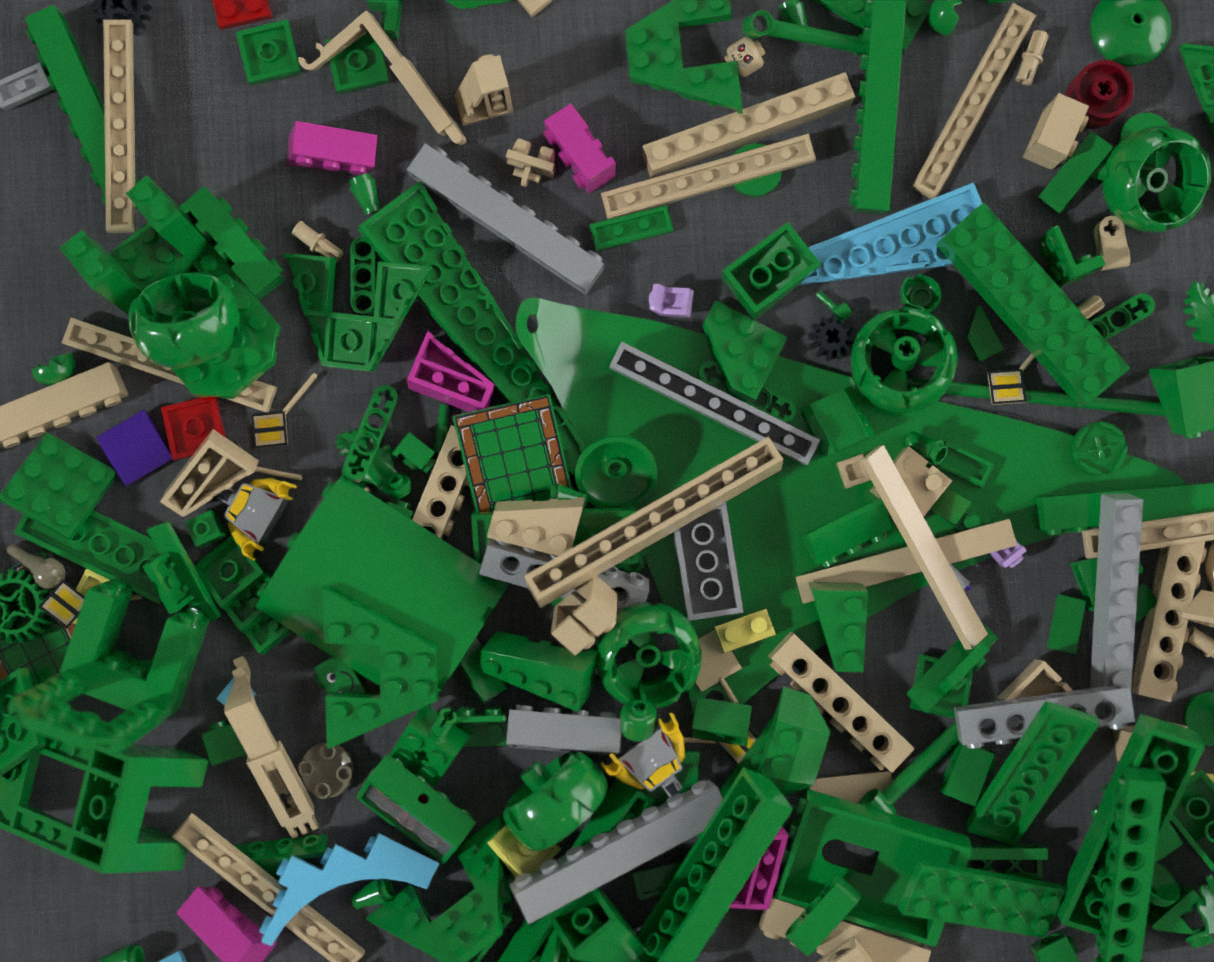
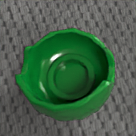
(942, 16)
(920, 293)
(59, 369)

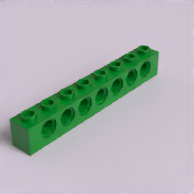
(1139, 865)

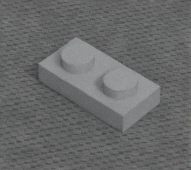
(23, 86)

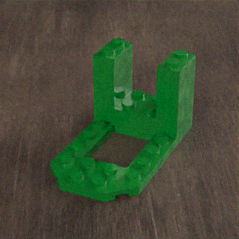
(169, 247)
(91, 667)
(109, 807)

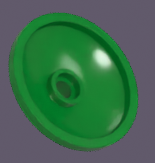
(1122, 38)
(611, 485)

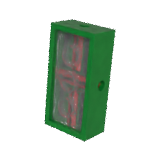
(415, 808)

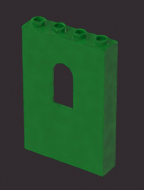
(899, 844)

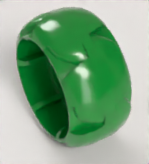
(1129, 179)
(184, 319)
(937, 351)
(637, 624)
(554, 799)

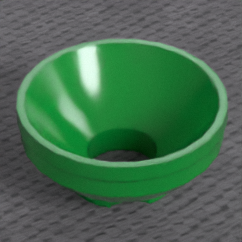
(1163, 887)

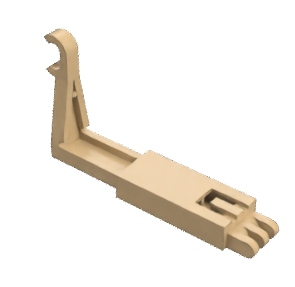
(400, 66)
(267, 757)

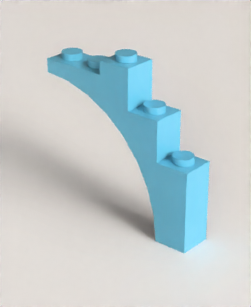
(341, 866)

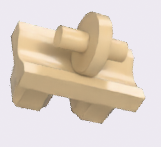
(520, 158)

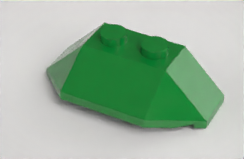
(794, 743)

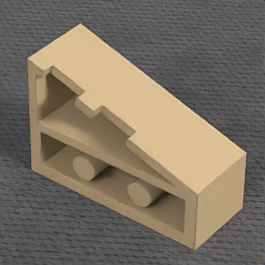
(484, 91)
(207, 473)
(537, 524)

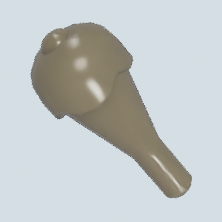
(46, 572)

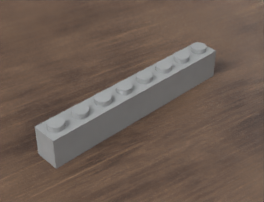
(506, 219)
(713, 403)
(1116, 591)
(616, 852)

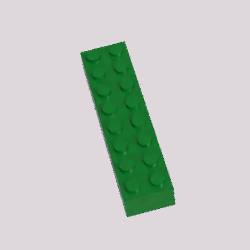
(1032, 305)
(1151, 745)
(714, 870)

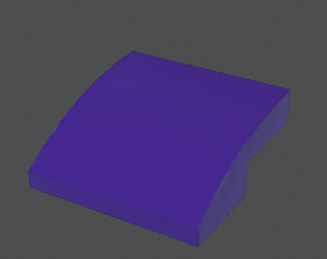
(135, 447)

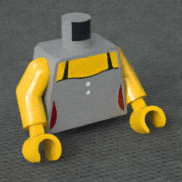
(255, 511)
(652, 760)

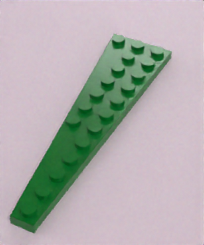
(454, 295)

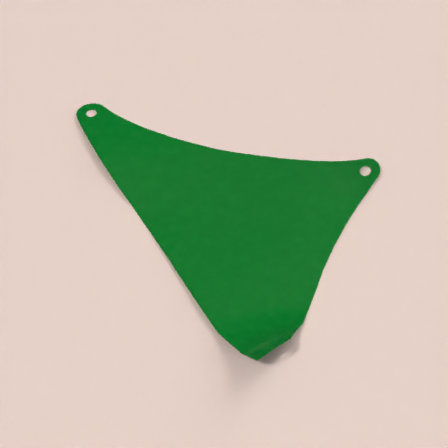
(769, 518)

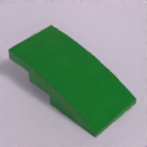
(234, 586)

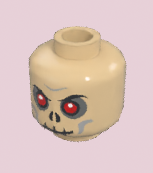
(747, 55)

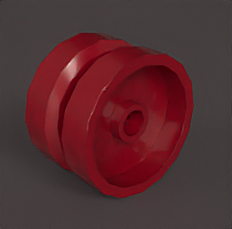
(1105, 89)

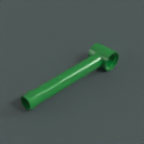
(802, 33)
(906, 779)

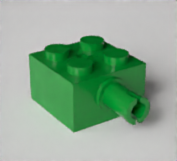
(430, 743)

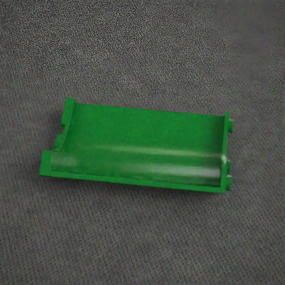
(386, 566)

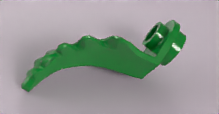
(1203, 312)
(382, 468)
(1206, 909)

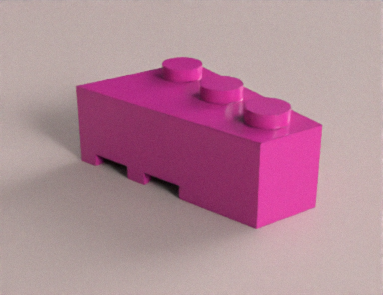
(331, 148)
(579, 149)
(448, 378)
(761, 882)
(223, 927)

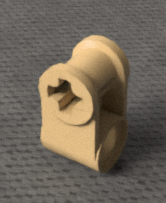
(1111, 246)

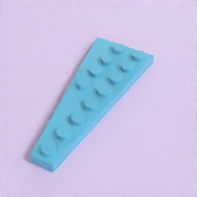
(895, 242)

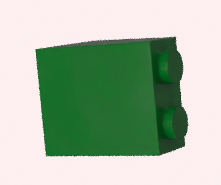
(1186, 394)
(596, 930)

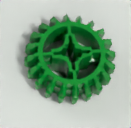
(24, 595)

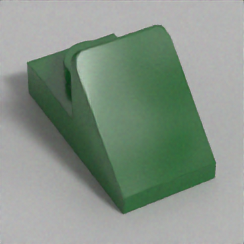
(390, 15)
(958, 511)
(1169, 918)

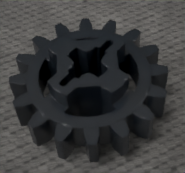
(112, 12)

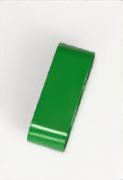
(358, 266)
(822, 915)

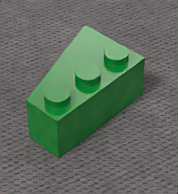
(843, 622)

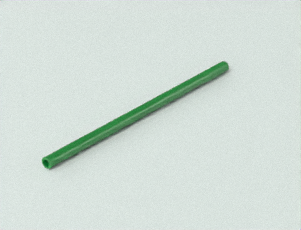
(1052, 398)

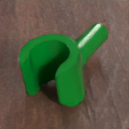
(841, 311)

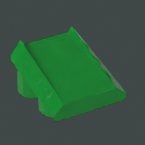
(837, 421)

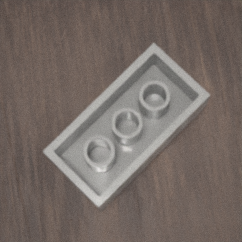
(708, 566)
(563, 732)

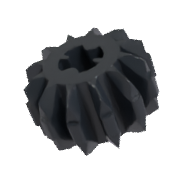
(821, 338)

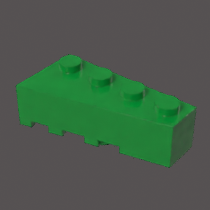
(233, 242)
(541, 668)

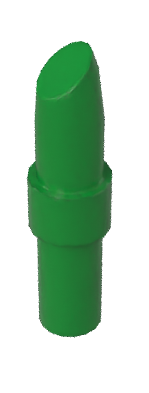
(441, 427)

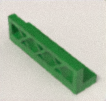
(1011, 852)

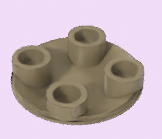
(326, 770)

